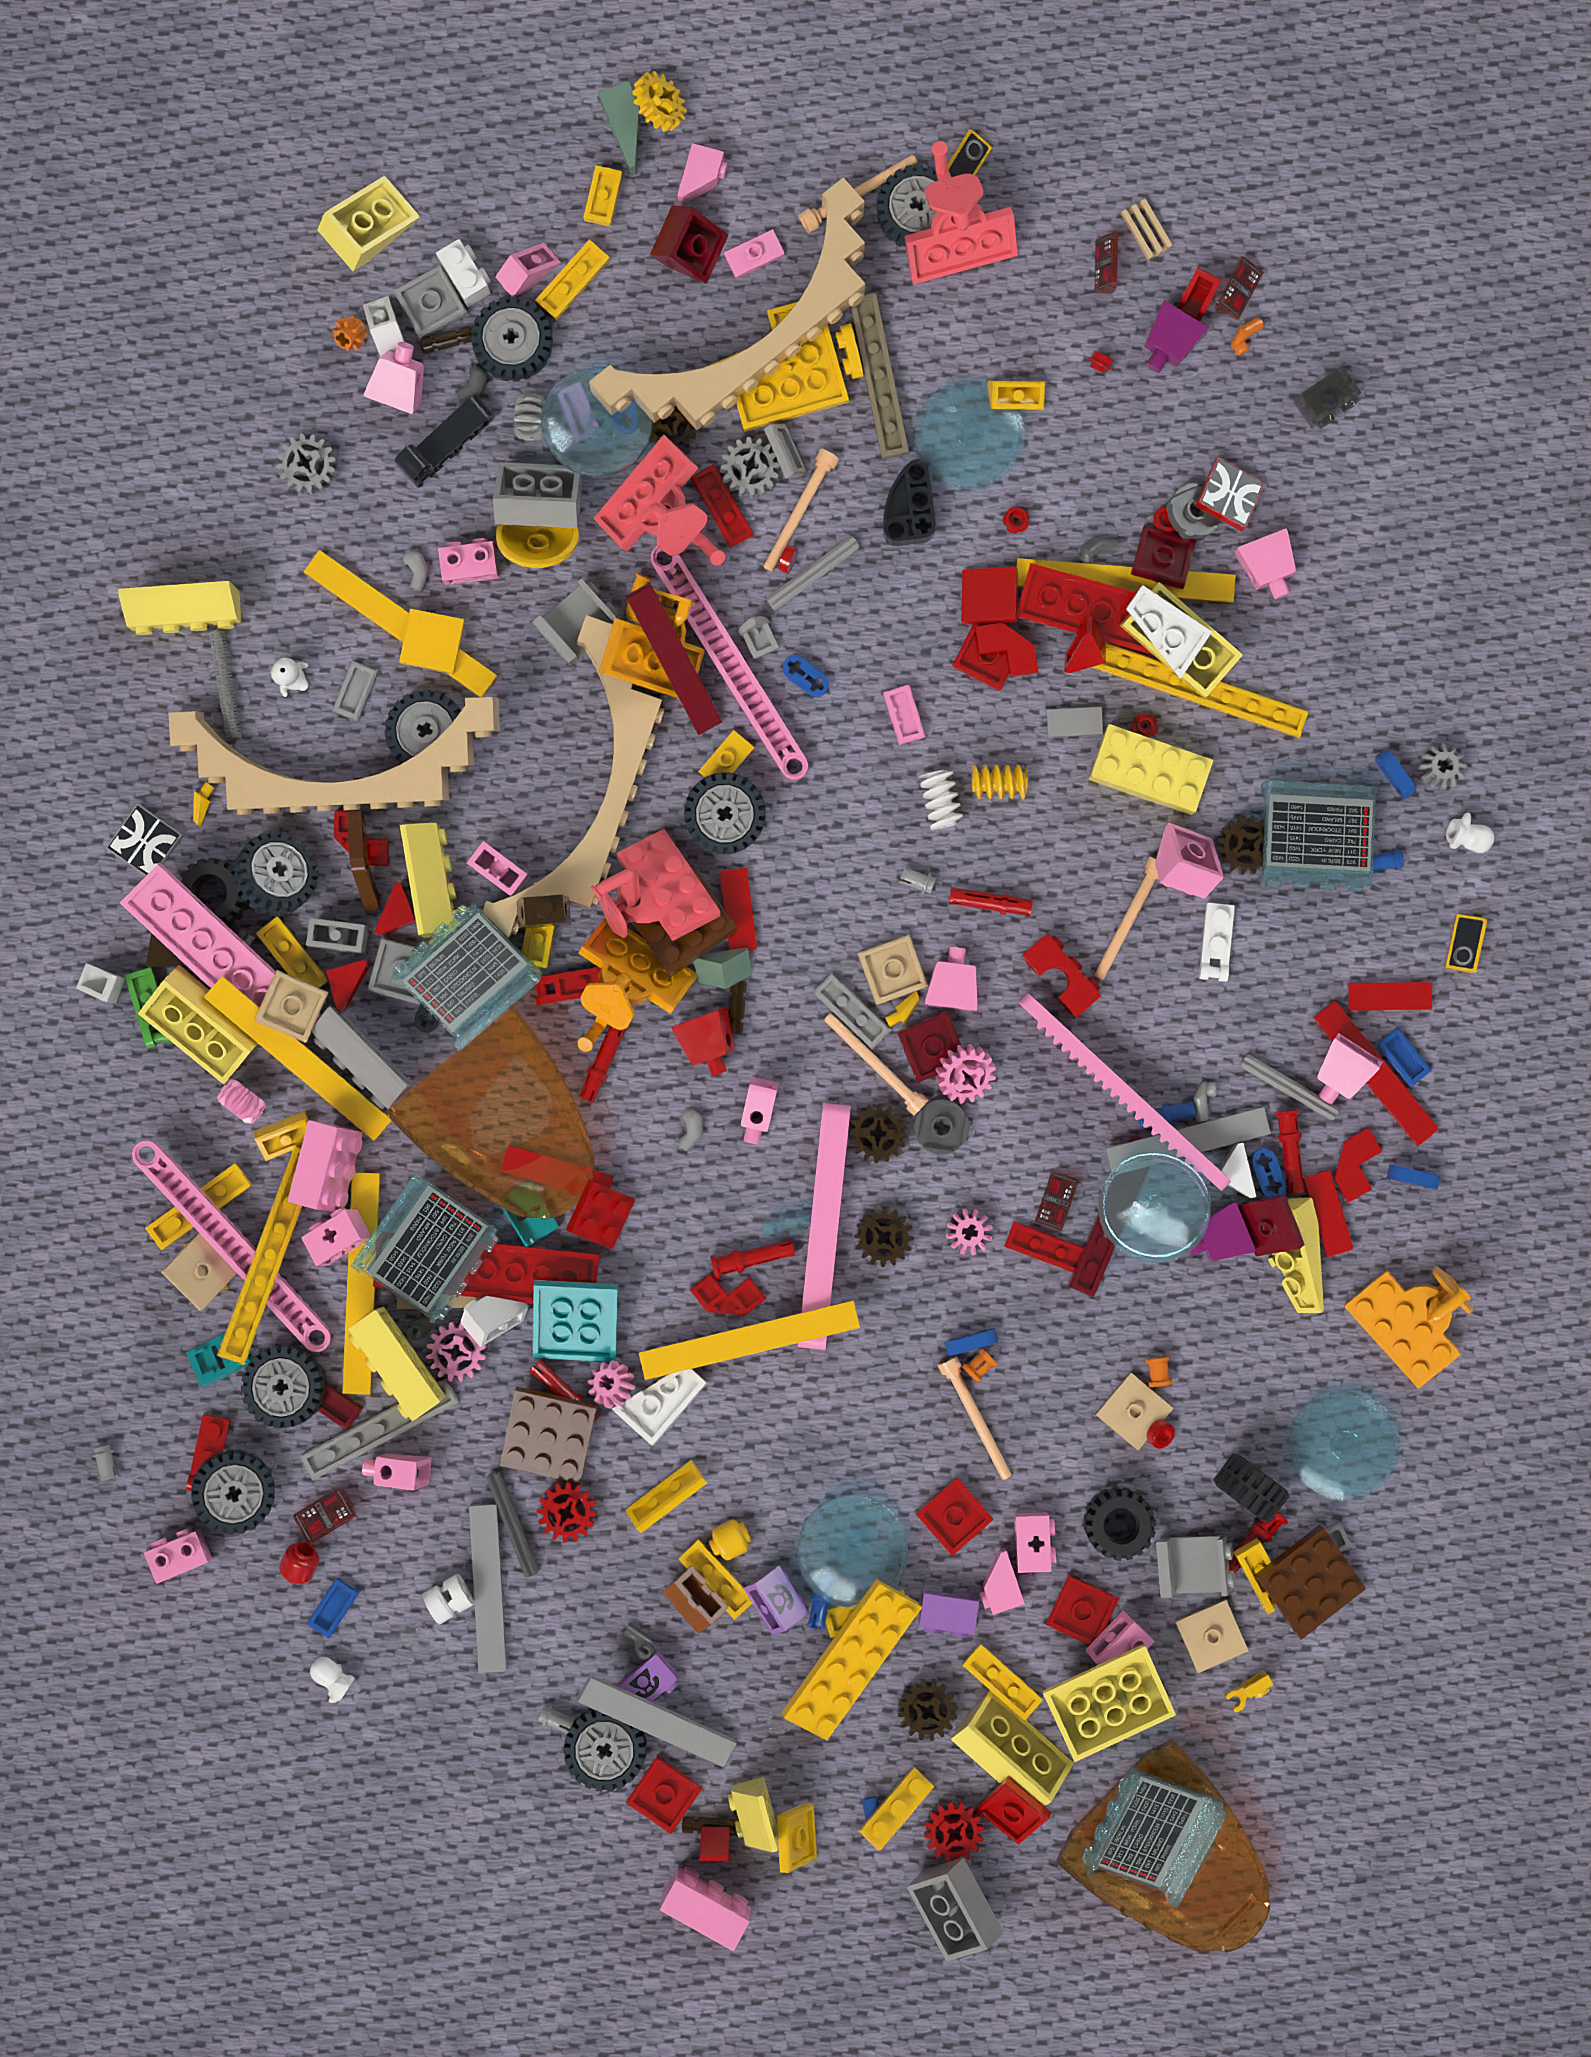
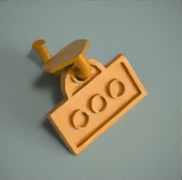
(630, 653)
(629, 967)
(1407, 1325)

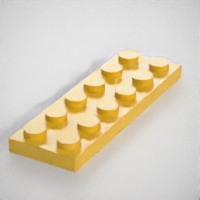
(851, 1659)

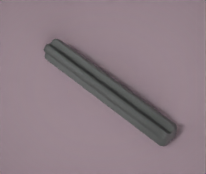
(512, 1524)

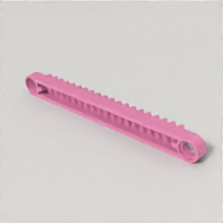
(732, 666)
(1121, 1089)
(227, 1240)

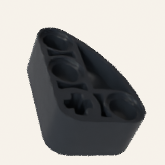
(903, 513)

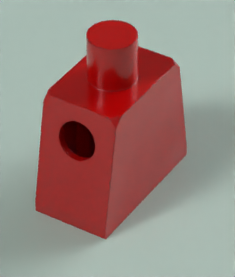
(707, 1039)

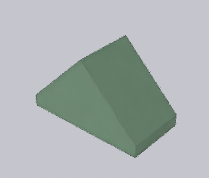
(723, 967)

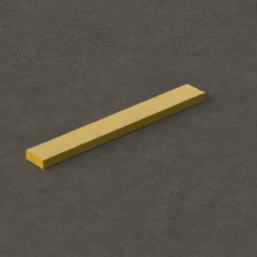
(1198, 586)
(388, 616)
(1223, 697)
(299, 1060)
(262, 1270)
(360, 1289)
(749, 1340)

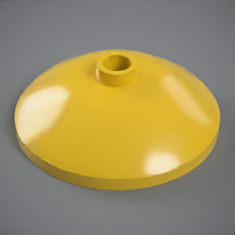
(536, 544)

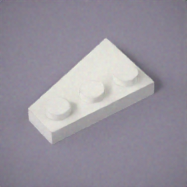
(1168, 628)
(659, 1406)

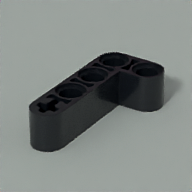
(444, 441)

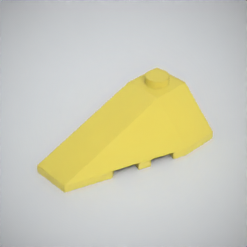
(1303, 1265)

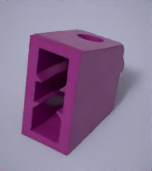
(1172, 337)
(1225, 1235)

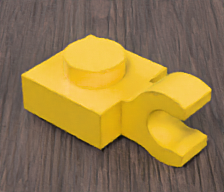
(1253, 1687)

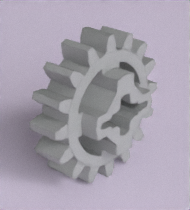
(315, 458)
(759, 471)

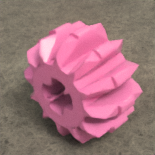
(241, 1101)
(973, 1240)
(602, 1381)

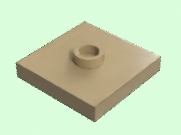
(892, 970)
(291, 1006)
(199, 1272)
(1133, 1410)
(1211, 1635)

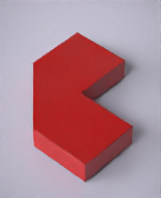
(1001, 638)
(377, 848)
(1348, 1173)
(717, 1300)

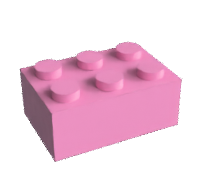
(325, 1166)
(706, 1907)

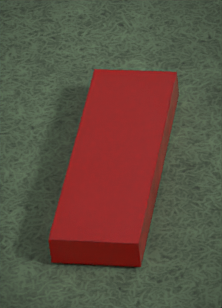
(722, 506)
(739, 907)
(1390, 996)
(1329, 1213)
(1043, 1246)

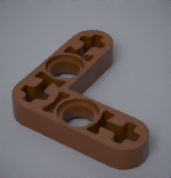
(359, 861)

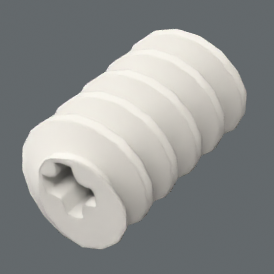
(941, 799)

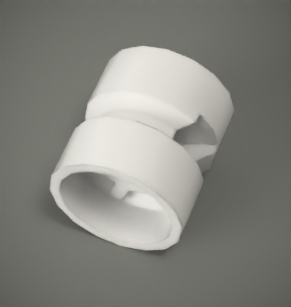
(439, 1602)

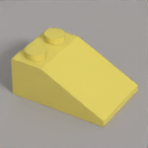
(367, 222)
(755, 1814)

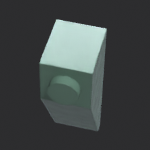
(623, 120)

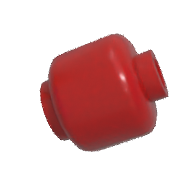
(299, 1563)

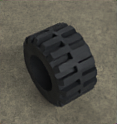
(210, 868)
(1251, 1487)
(1112, 1500)

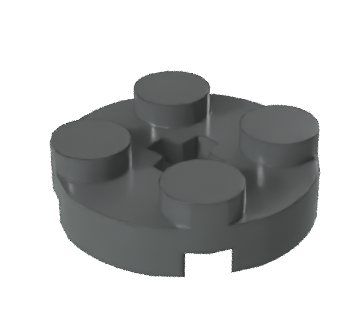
(1182, 519)
(951, 1139)

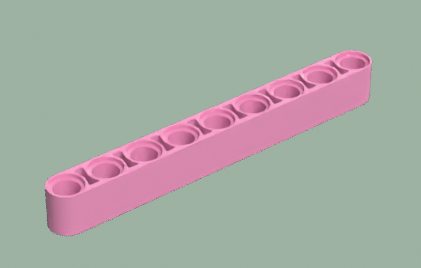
(825, 1212)

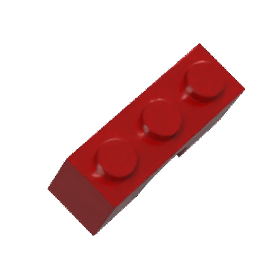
(1079, 991)

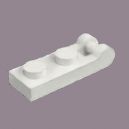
(1216, 941)

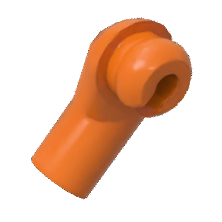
(1244, 332)

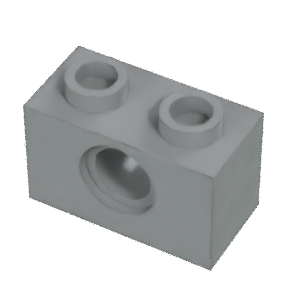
(337, 936)

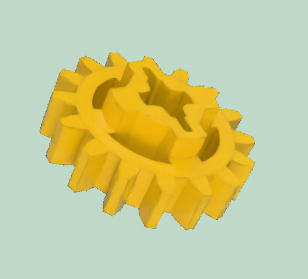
(659, 101)

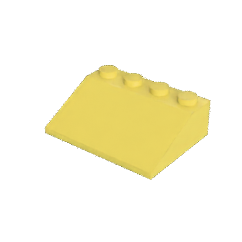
(1109, 1703)

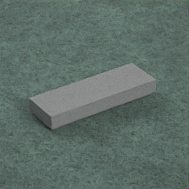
(851, 1011)

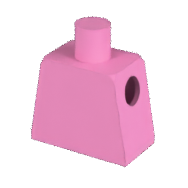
(397, 380)
(1268, 562)
(953, 983)
(1346, 1069)
(760, 1098)
(403, 1471)

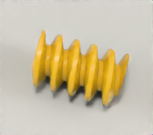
(999, 781)

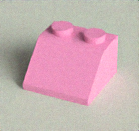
(1188, 861)

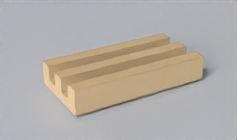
(1155, 223)

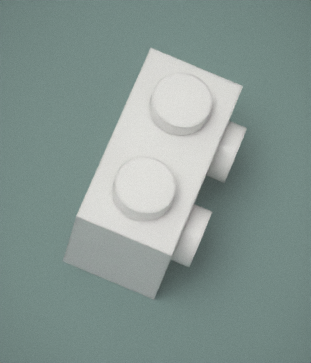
(463, 273)

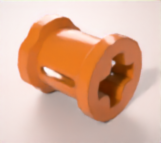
(976, 1361)
(1159, 1371)

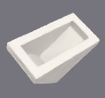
(100, 983)
(1238, 1171)

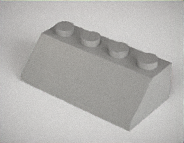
(361, 1057)

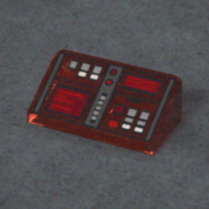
(1106, 263)
(1239, 288)
(1056, 1200)
(325, 1515)

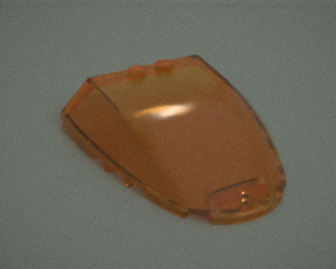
(496, 1096)
(1228, 1893)

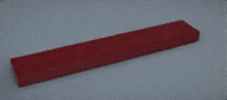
(673, 658)
(1094, 1258)

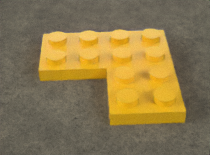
(796, 388)

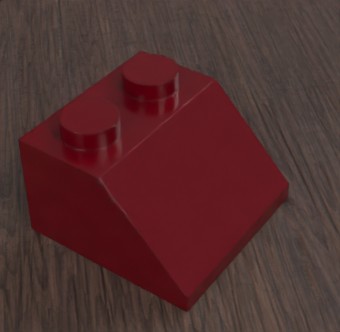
(689, 243)

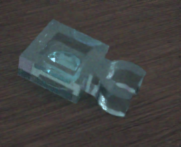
(793, 1225)

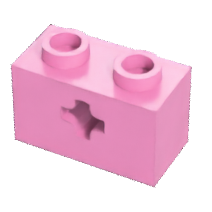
(498, 869)
(336, 1236)
(1026, 1527)

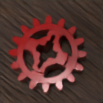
(555, 1505)
(961, 1821)

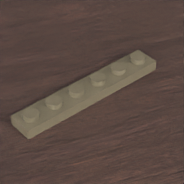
(879, 378)

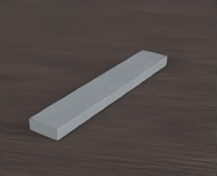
(1202, 1136)
(369, 1435)
(488, 1588)
(656, 1720)

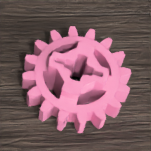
(972, 1061)
(453, 1363)

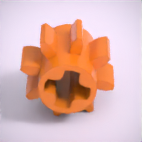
(349, 333)

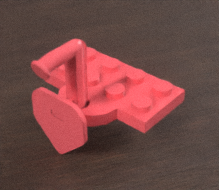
(959, 231)
(655, 504)
(654, 888)

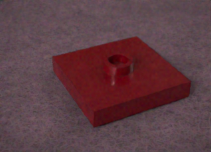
(1163, 557)
(928, 1043)
(1271, 1225)

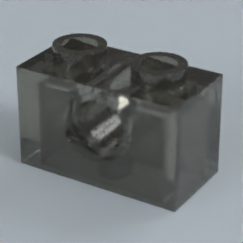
(1337, 385)

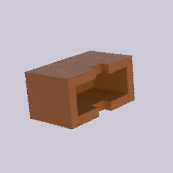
(695, 1599)

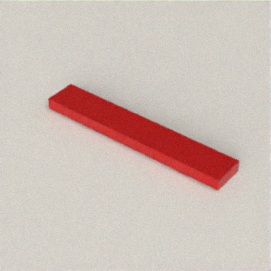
(1384, 1082)

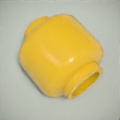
(730, 1539)

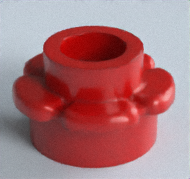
(1100, 362)
(1023, 517)
(1141, 719)

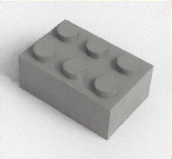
(537, 495)
(955, 1909)

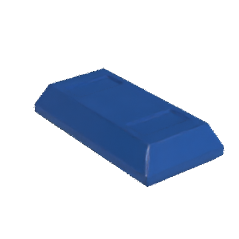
(1404, 1057)
(333, 1607)

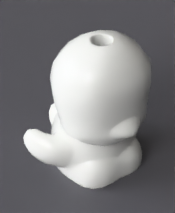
(289, 675)
(1472, 836)
(331, 1676)

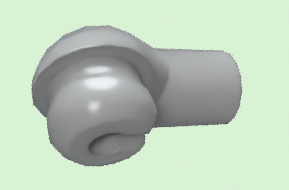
(419, 568)
(1200, 1100)
(694, 1128)

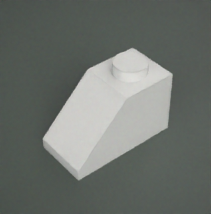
(383, 325)
(492, 1317)

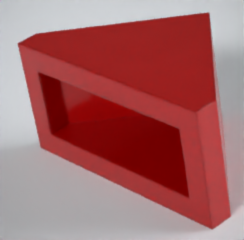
(1199, 293)
(1086, 648)
(397, 912)
(345, 982)
(715, 1845)

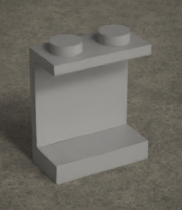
(564, 622)
(1194, 1565)

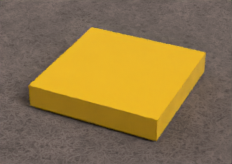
(432, 641)
(796, 1837)

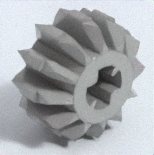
(529, 417)
(1437, 756)

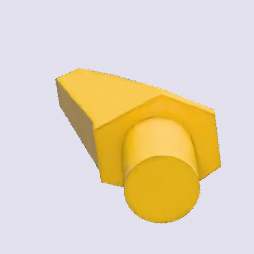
(201, 803)
(904, 1010)

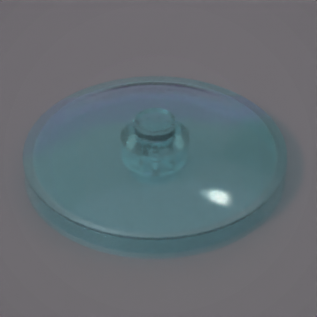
(586, 434)
(965, 438)
(1154, 1208)
(1343, 1444)
(849, 1547)

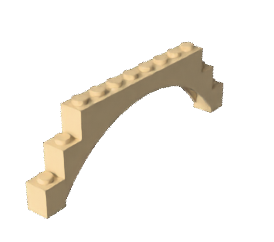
(708, 390)
(632, 723)
(416, 780)

